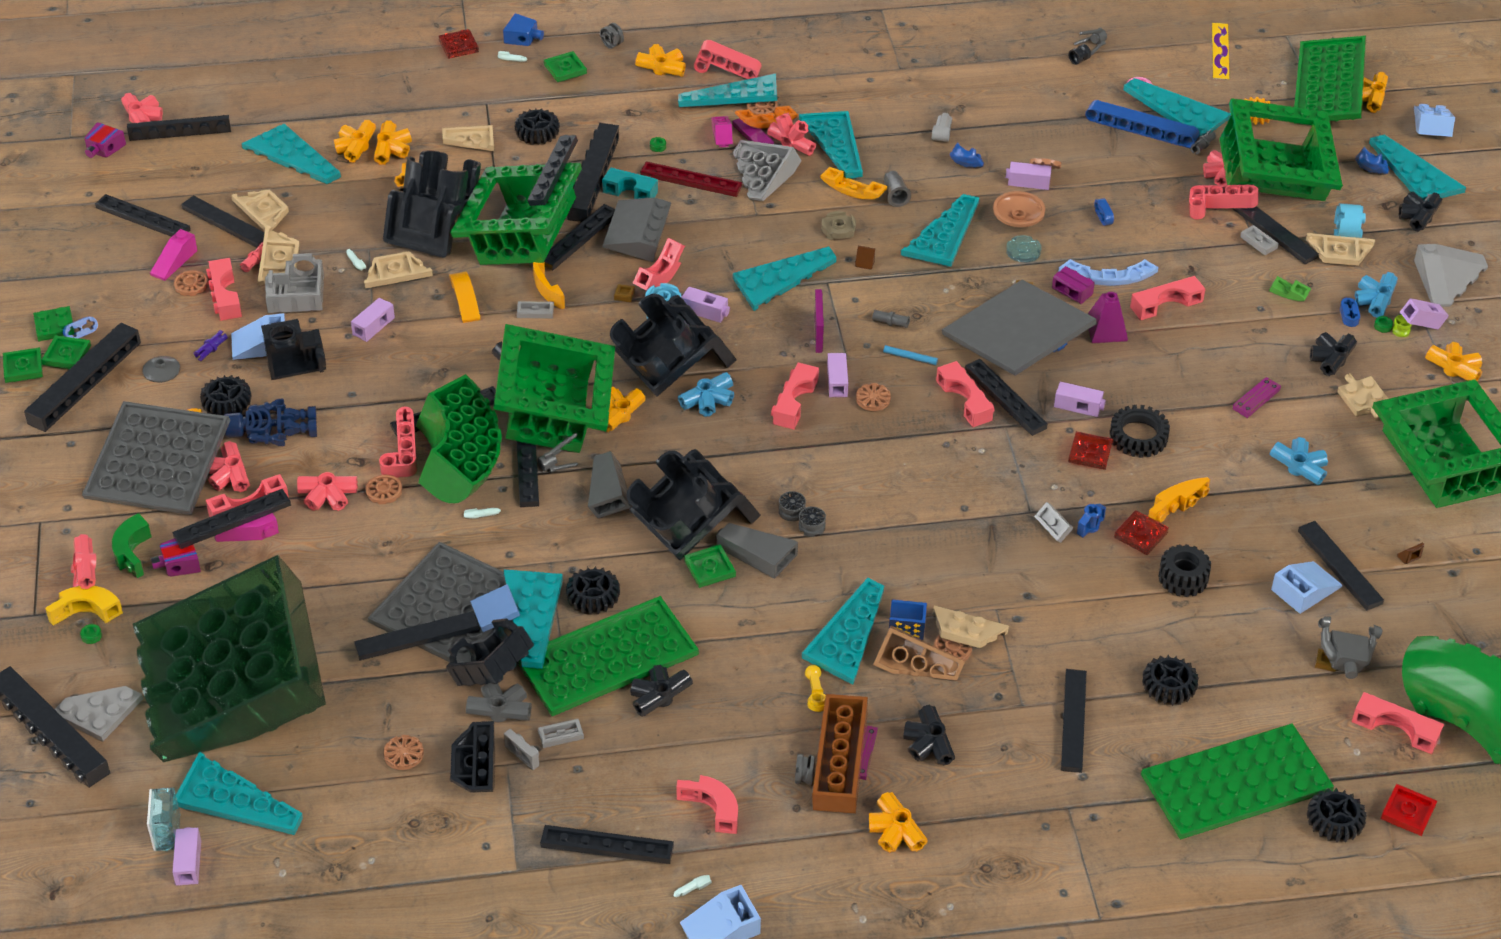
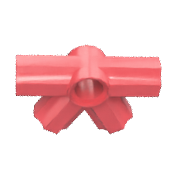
(143, 111)
(791, 134)
(1215, 168)
(229, 469)
(328, 488)
(83, 562)

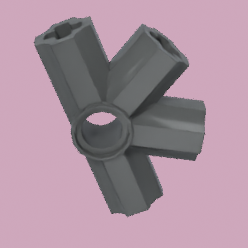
(500, 705)

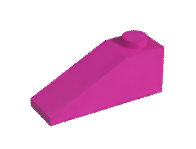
(722, 131)
(175, 254)
(254, 530)

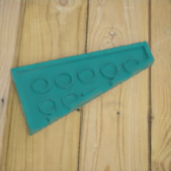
(836, 137)
(845, 637)

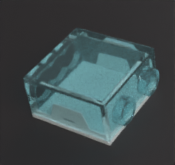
(163, 818)

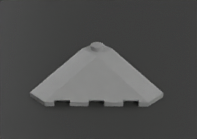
(764, 166)
(1447, 271)

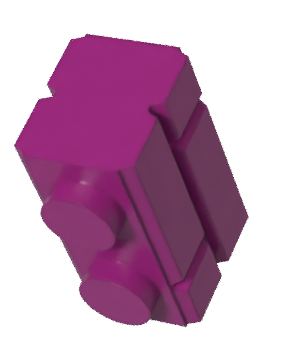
(1073, 285)

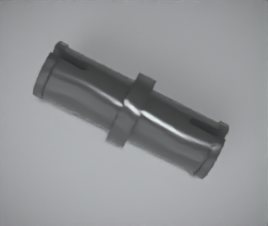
(1203, 142)
(891, 318)

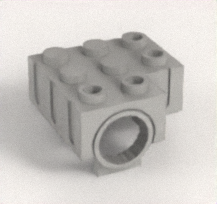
(295, 288)

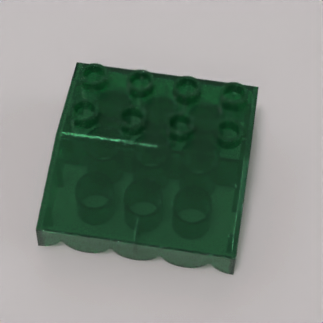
(228, 662)

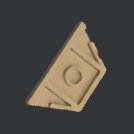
(262, 207)
(1340, 249)
(275, 252)
(395, 269)
(967, 628)

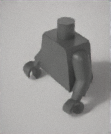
(1347, 650)

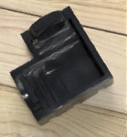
(292, 351)
(490, 657)

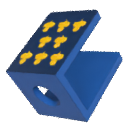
(908, 617)

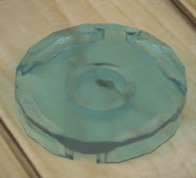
(1023, 249)

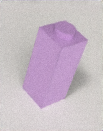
(1028, 175)
(706, 304)
(1424, 313)
(372, 319)
(837, 375)
(1079, 399)
(187, 856)

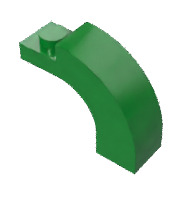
(125, 539)

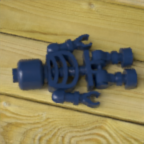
(259, 430)

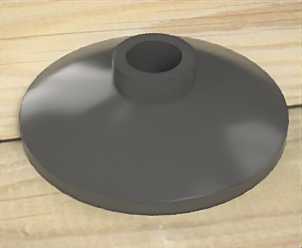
(161, 369)

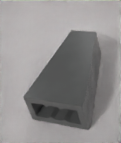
(607, 486)
(757, 548)

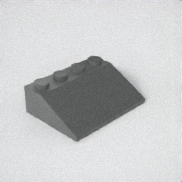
(637, 227)

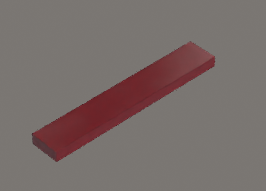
(691, 179)

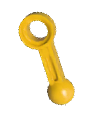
(817, 698)

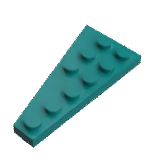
(745, 91)
(1177, 107)
(290, 150)
(1414, 171)
(944, 235)
(776, 278)
(536, 600)
(228, 795)

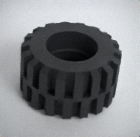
(1184, 570)

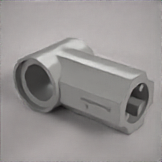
(942, 129)

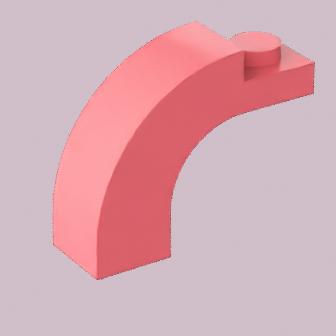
(664, 267)
(715, 795)

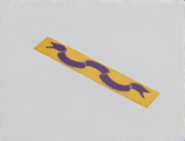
(1220, 51)

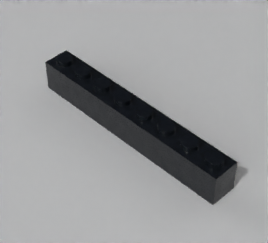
(593, 171)
(82, 377)
(51, 729)

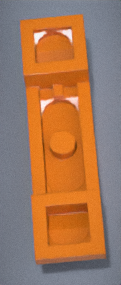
(766, 119)

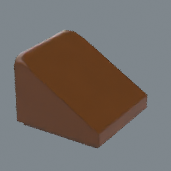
(865, 257)
(1411, 554)

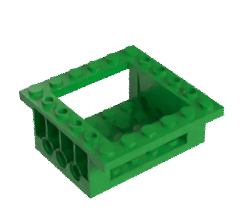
(1280, 167)
(522, 230)
(544, 360)
(1434, 417)

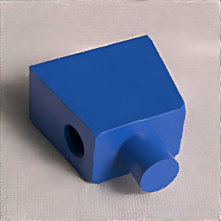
(521, 31)

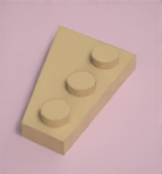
(472, 137)

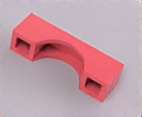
(1185, 291)
(227, 301)
(956, 380)
(801, 381)
(223, 503)
(1375, 712)

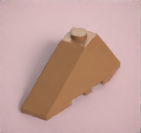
(912, 656)

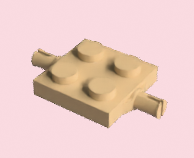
(1361, 395)

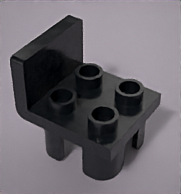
(428, 203)
(666, 342)
(686, 501)

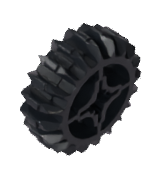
(537, 126)
(225, 395)
(593, 596)
(1170, 685)
(1336, 815)

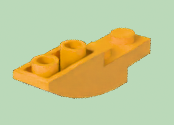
(1179, 497)

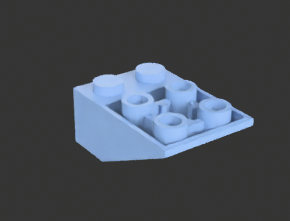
(1433, 120)
(248, 340)
(1304, 585)
(724, 917)

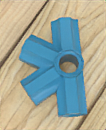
(1376, 293)
(708, 393)
(1300, 461)

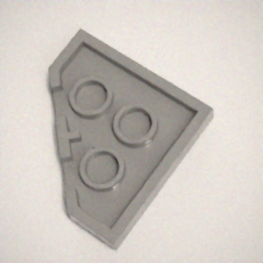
(99, 711)

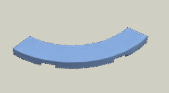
(1112, 277)

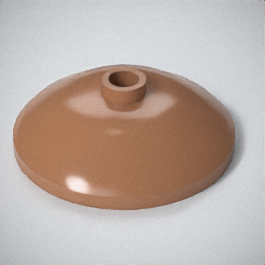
(1019, 209)

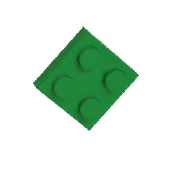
(565, 66)
(52, 322)
(65, 351)
(22, 365)
(709, 566)

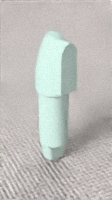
(510, 57)
(359, 264)
(475, 513)
(697, 883)

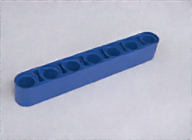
(1142, 123)

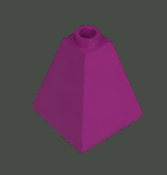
(1109, 320)

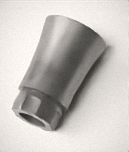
(896, 190)

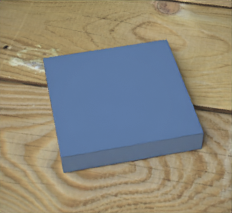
(493, 606)

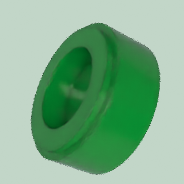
(657, 144)
(1383, 324)
(91, 634)

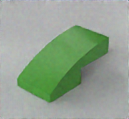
(1290, 291)

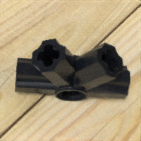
(1419, 210)
(1331, 352)
(658, 691)
(929, 737)

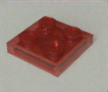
(458, 43)
(1090, 450)
(1141, 532)

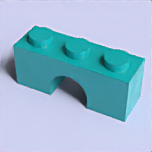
(619, 180)

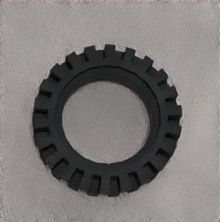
(1144, 416)

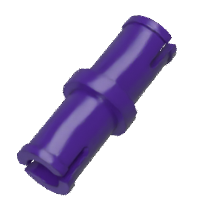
(210, 345)

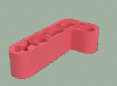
(727, 59)
(1221, 197)
(405, 460)

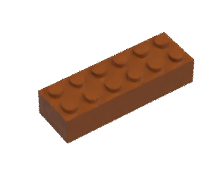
(840, 753)

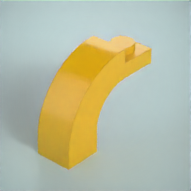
(75, 600)

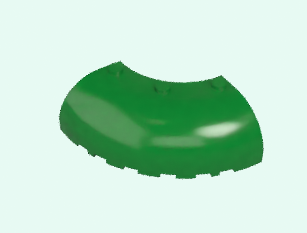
(461, 439)
(1456, 686)

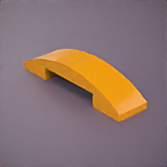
(836, 180)
(549, 292)
(465, 296)

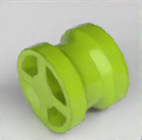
(1401, 327)

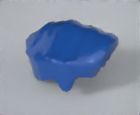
(966, 158)
(1371, 162)

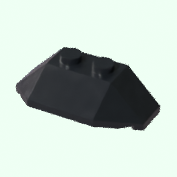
(474, 758)

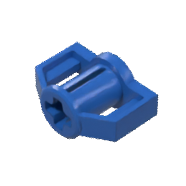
(1091, 519)

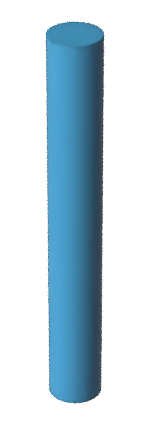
(910, 355)

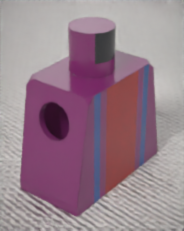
(103, 140)
(176, 560)

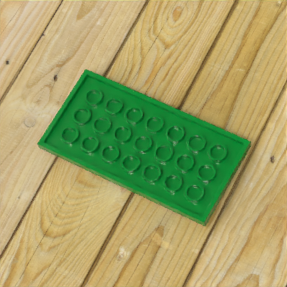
(1332, 76)
(609, 655)
(1236, 781)

